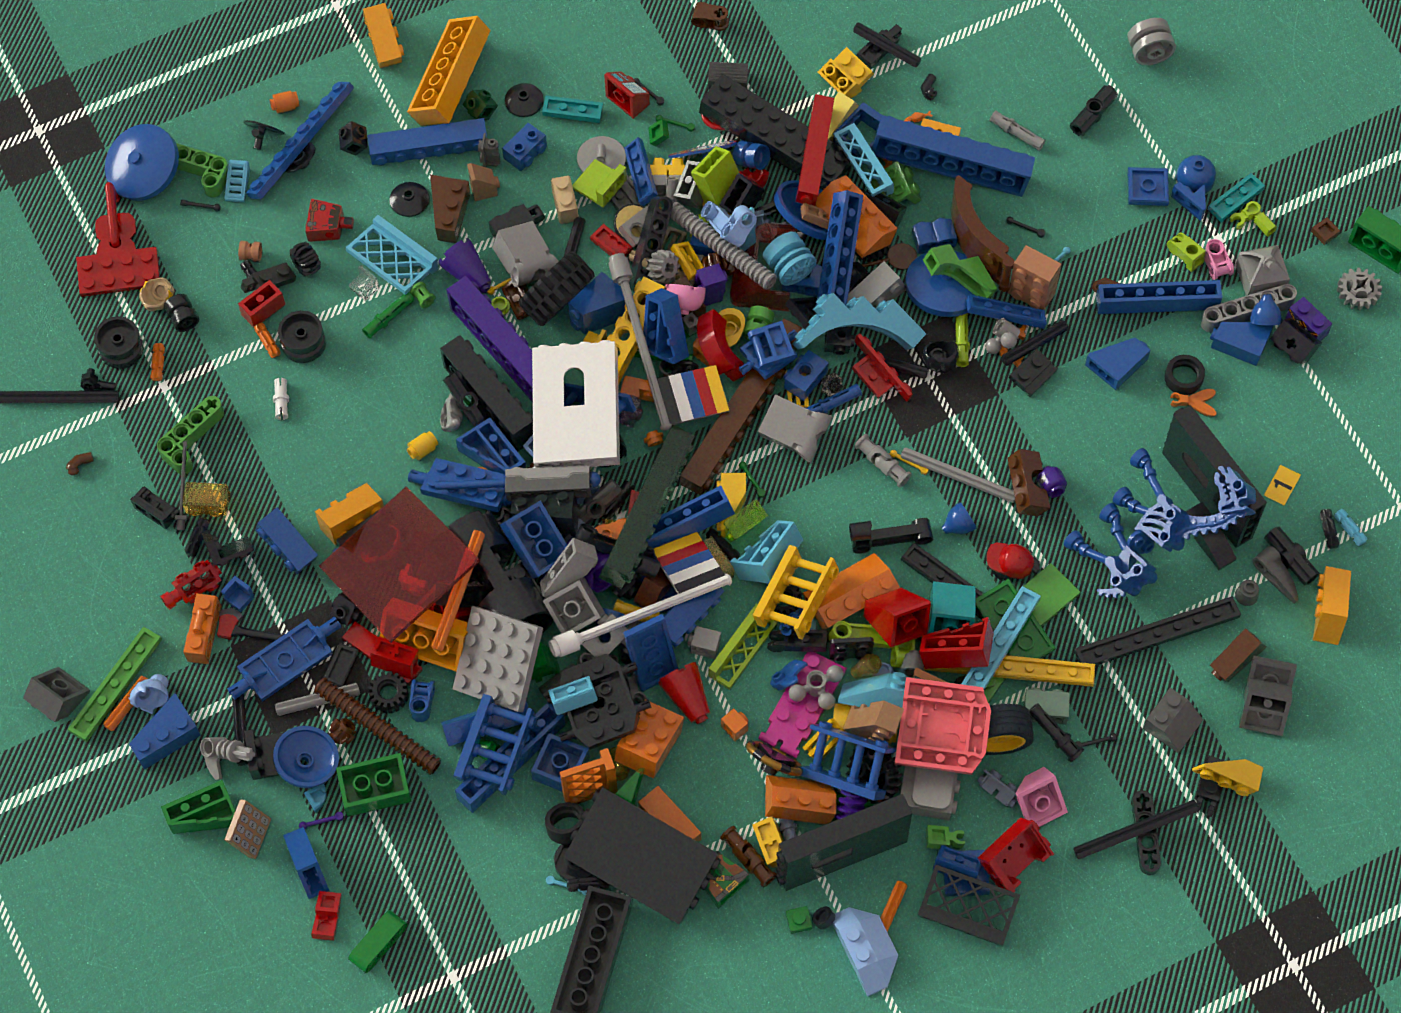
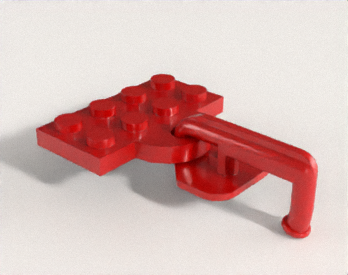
(117, 261)

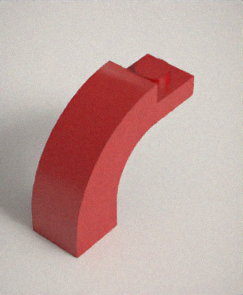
(714, 345)

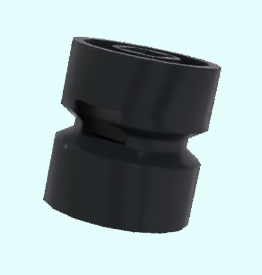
(181, 312)

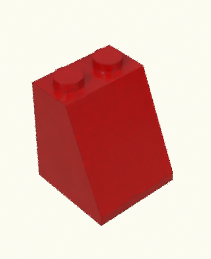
(898, 616)

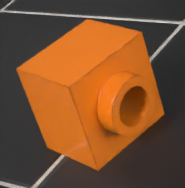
(735, 724)

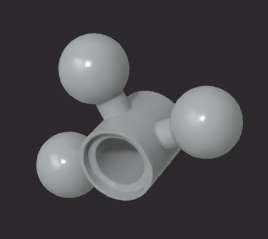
(1006, 335)
(825, 700)

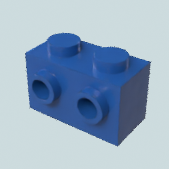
(524, 147)

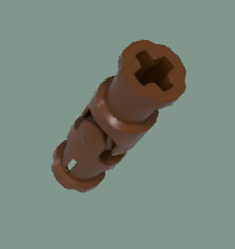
(748, 856)

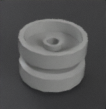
(1151, 41)

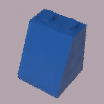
(597, 305)

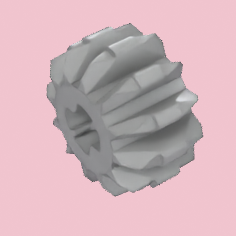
(663, 266)

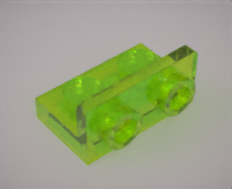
(744, 520)

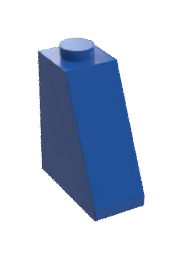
(1241, 340)
(1118, 361)
(305, 862)

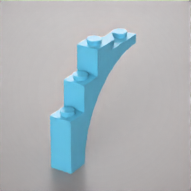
(886, 318)

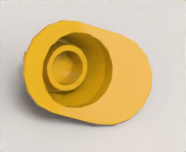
(734, 326)

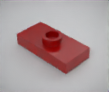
(610, 241)

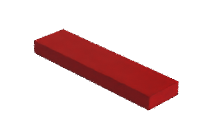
(364, 640)

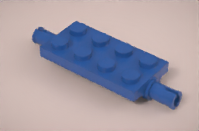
(445, 470)
(285, 659)

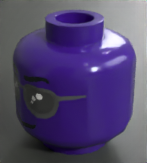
(1052, 480)

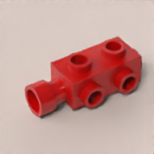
(195, 584)

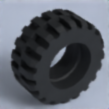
(556, 288)

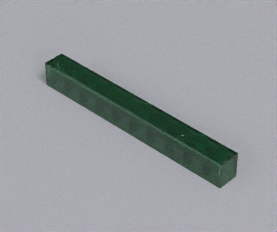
(647, 507)

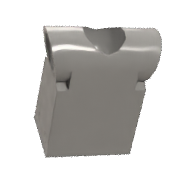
(523, 253)
(794, 427)

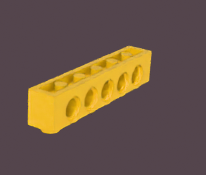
(623, 325)

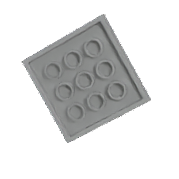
(498, 658)

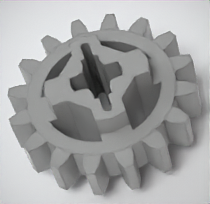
(1359, 287)

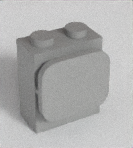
(930, 792)

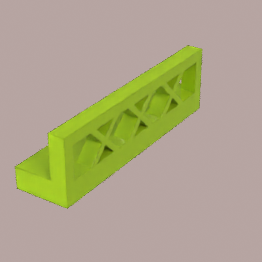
(732, 647)

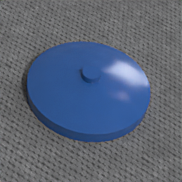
(142, 162)
(791, 210)
(936, 293)

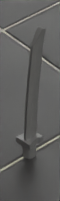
(181, 517)

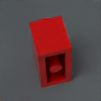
(261, 303)

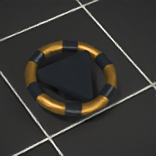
(774, 759)

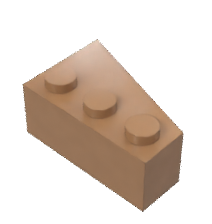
(874, 722)

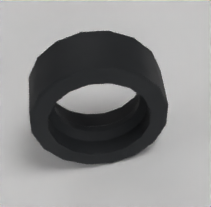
(1186, 361)
(558, 812)

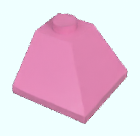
(1040, 797)

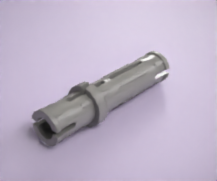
(1017, 130)

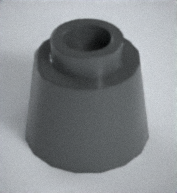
(1247, 593)
(910, 662)

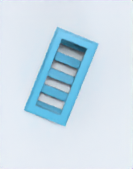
(241, 169)

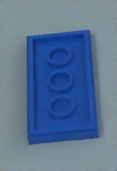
(651, 650)

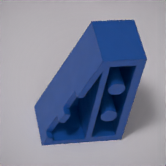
(286, 541)
(164, 733)

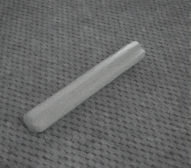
(311, 701)

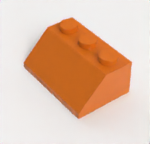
(799, 800)

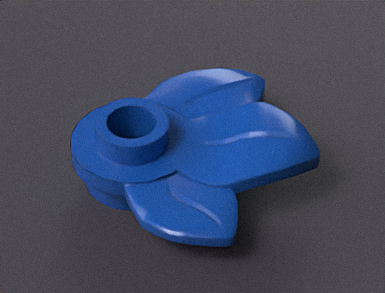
(787, 675)

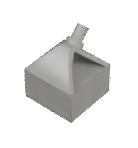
(1261, 269)
(574, 606)

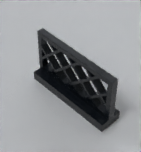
(963, 924)

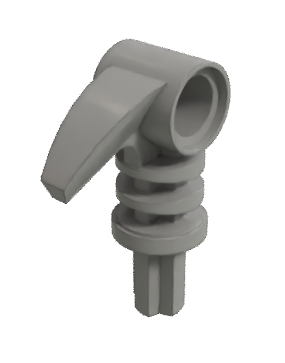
(220, 748)

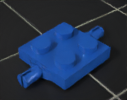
(749, 353)

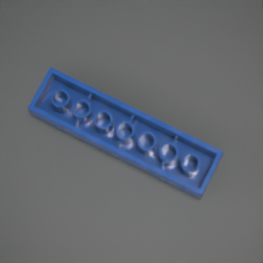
(952, 155)

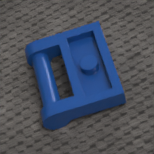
(777, 342)

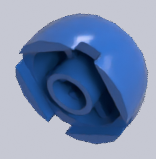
(1196, 172)

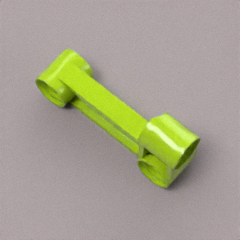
(853, 630)

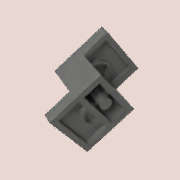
(1268, 695)

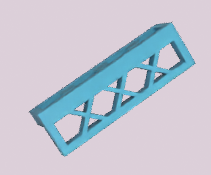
(867, 157)

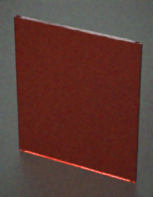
(399, 564)

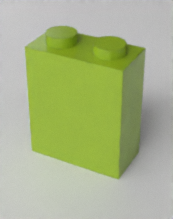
(715, 175)

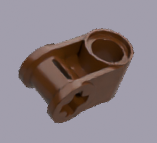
(709, 15)

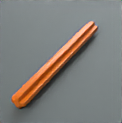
(455, 597)

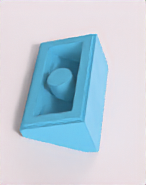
(573, 695)

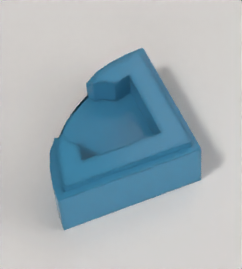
(316, 797)

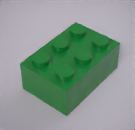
(1378, 238)
(373, 784)

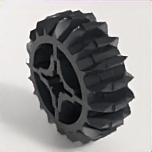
(888, 776)

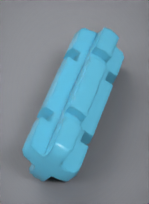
(1350, 527)

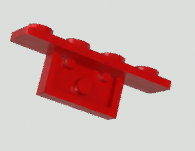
(877, 373)

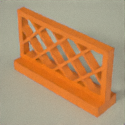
(583, 780)

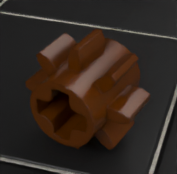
(342, 731)

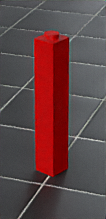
(815, 149)

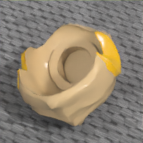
(156, 293)

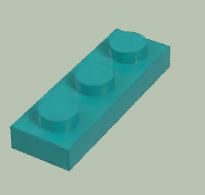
(572, 109)
(1236, 197)

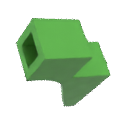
(968, 272)

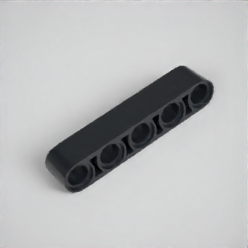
(647, 233)

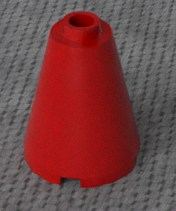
(687, 692)

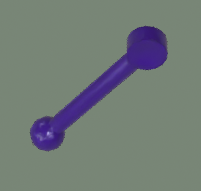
(338, 816)

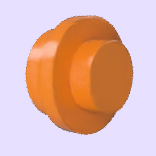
(654, 438)

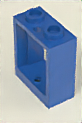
(862, 113)

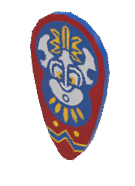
(703, 149)

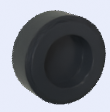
(823, 917)

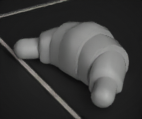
(450, 415)

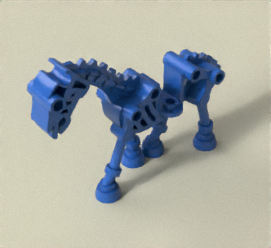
(1176, 525)

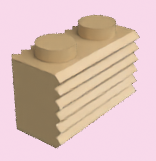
(564, 199)

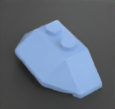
(866, 947)

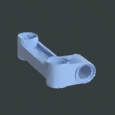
(729, 227)

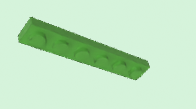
(114, 684)

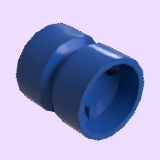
(751, 155)

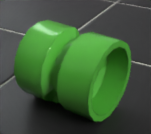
(757, 317)

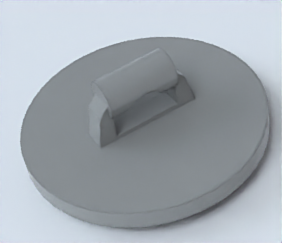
(604, 150)

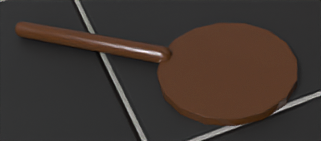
(899, 256)

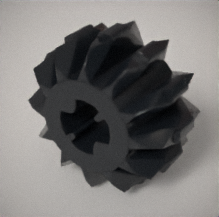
(305, 259)

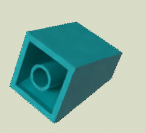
(951, 606)

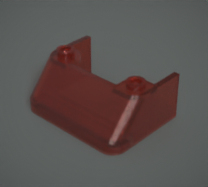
(748, 293)

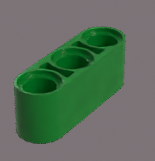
(377, 941)

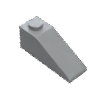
(570, 566)

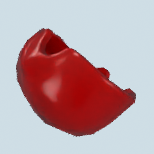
(758, 176)

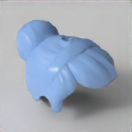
(150, 693)

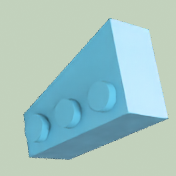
(763, 558)

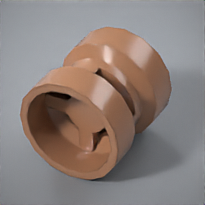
(250, 251)

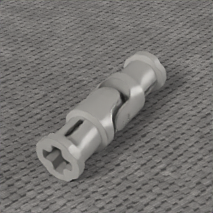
(885, 462)

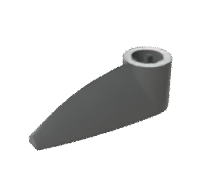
(1271, 567)

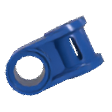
(421, 696)

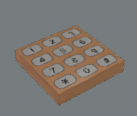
(247, 829)

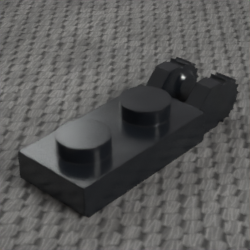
(812, 642)
(1209, 790)

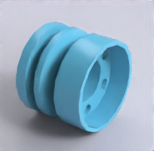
(789, 258)

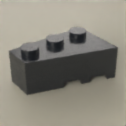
(560, 506)

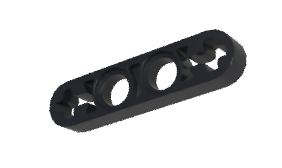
(1155, 858)

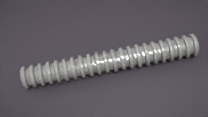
(728, 251)

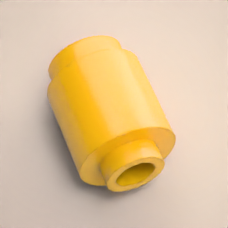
(422, 445)

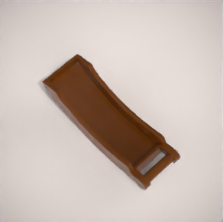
(977, 239)

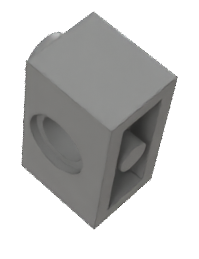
(599, 648)

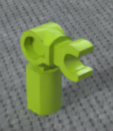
(1253, 212)

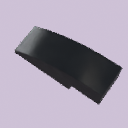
(1214, 545)

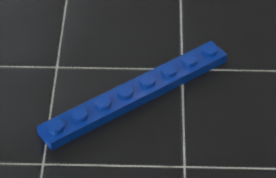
(297, 143)

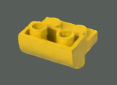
(846, 73)

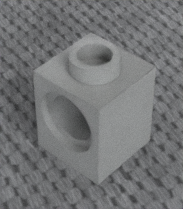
(705, 642)

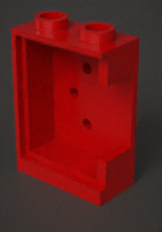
(1014, 852)

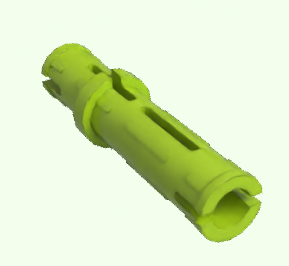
(962, 339)

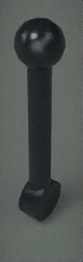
(660, 100)
(216, 207)
(1040, 233)
(1113, 737)

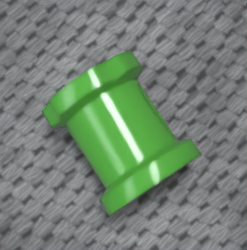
(430, 297)

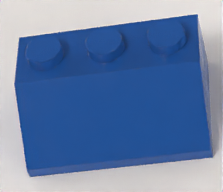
(534, 539)

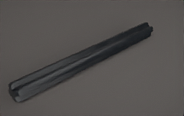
(93, 396)
(1136, 829)

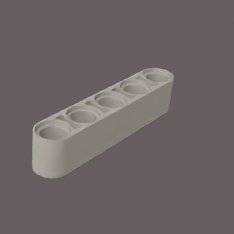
(1239, 310)

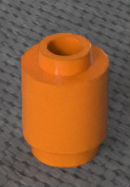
(284, 101)

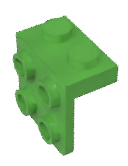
(903, 183)

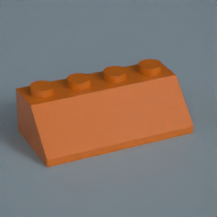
(874, 228)
(851, 589)

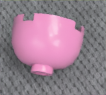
(689, 297)

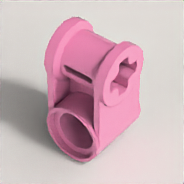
(1218, 263)

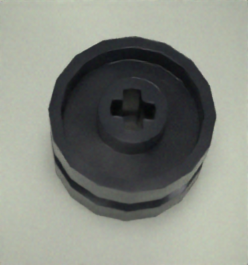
(301, 336)
(119, 342)

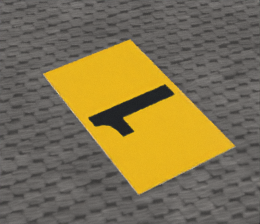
(1282, 485)

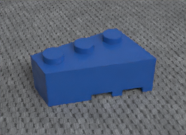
(664, 326)
(489, 448)

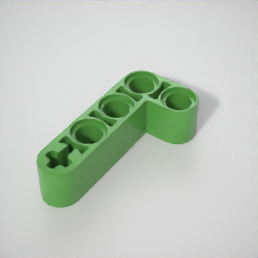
(207, 170)
(209, 412)

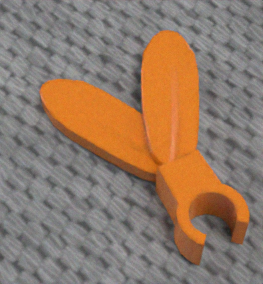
(1196, 400)

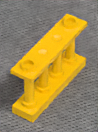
(782, 578)

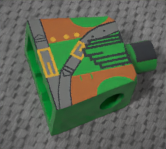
(725, 881)

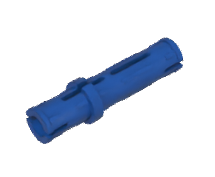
(836, 400)

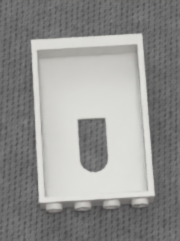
(579, 432)

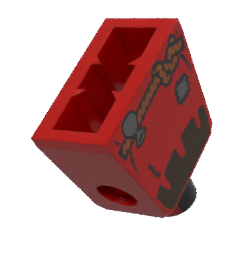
(326, 221)

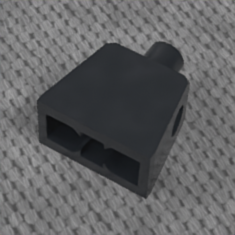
(742, 192)

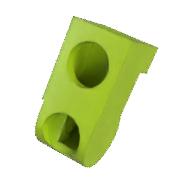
(1187, 250)

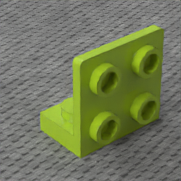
(600, 182)

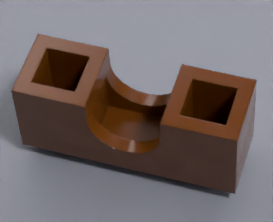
(1028, 497)

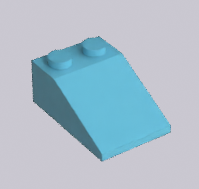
(873, 689)

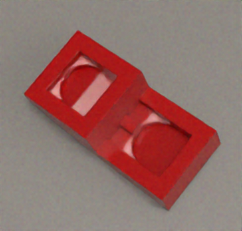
(326, 916)

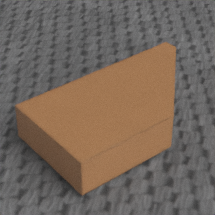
(814, 215)

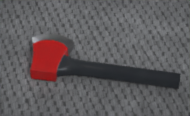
(229, 628)

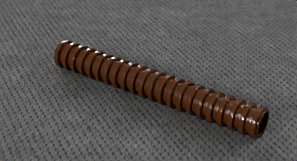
(377, 725)

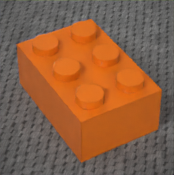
(652, 740)

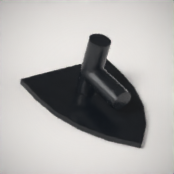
(259, 133)

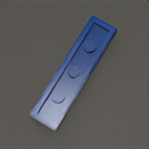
(640, 171)
(1008, 311)

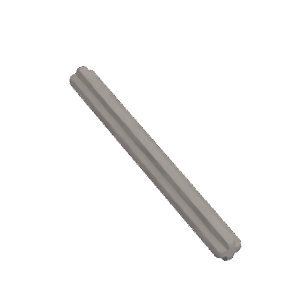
(958, 474)

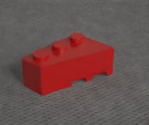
(959, 647)

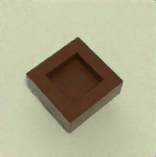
(1325, 231)

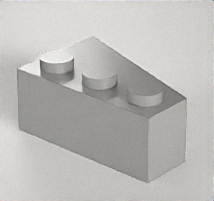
(879, 286)

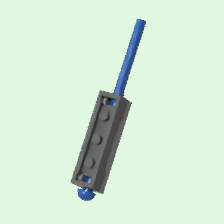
(535, 481)

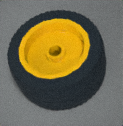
(1009, 729)

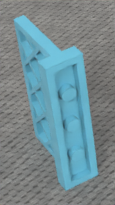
(405, 246)

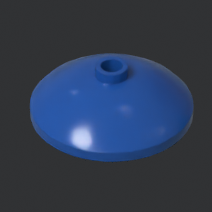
(309, 745)

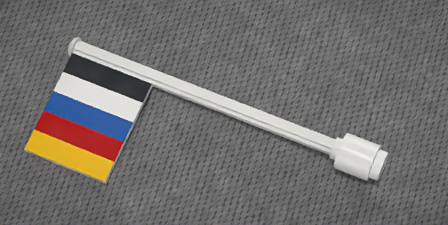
(689, 570)

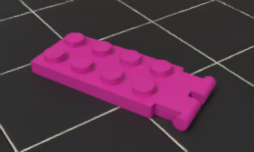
(792, 719)

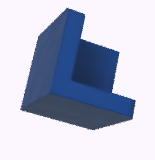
(237, 594)

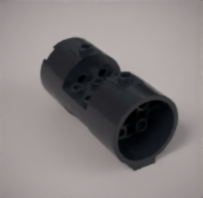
(514, 598)

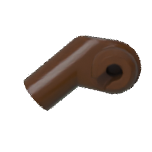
(77, 460)

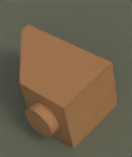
(482, 182)

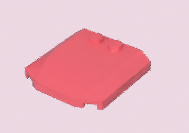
(943, 726)

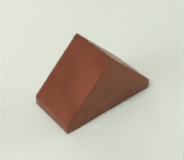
(653, 589)

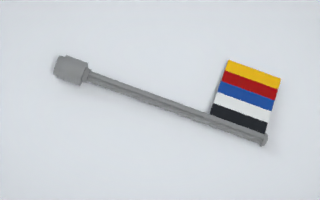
(677, 396)

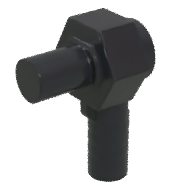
(90, 382)

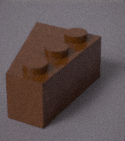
(449, 206)

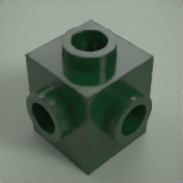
(480, 104)

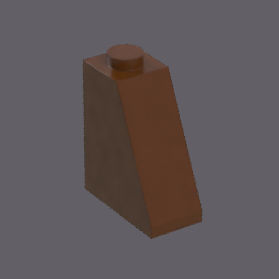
(1237, 655)

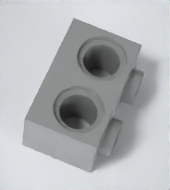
(634, 222)

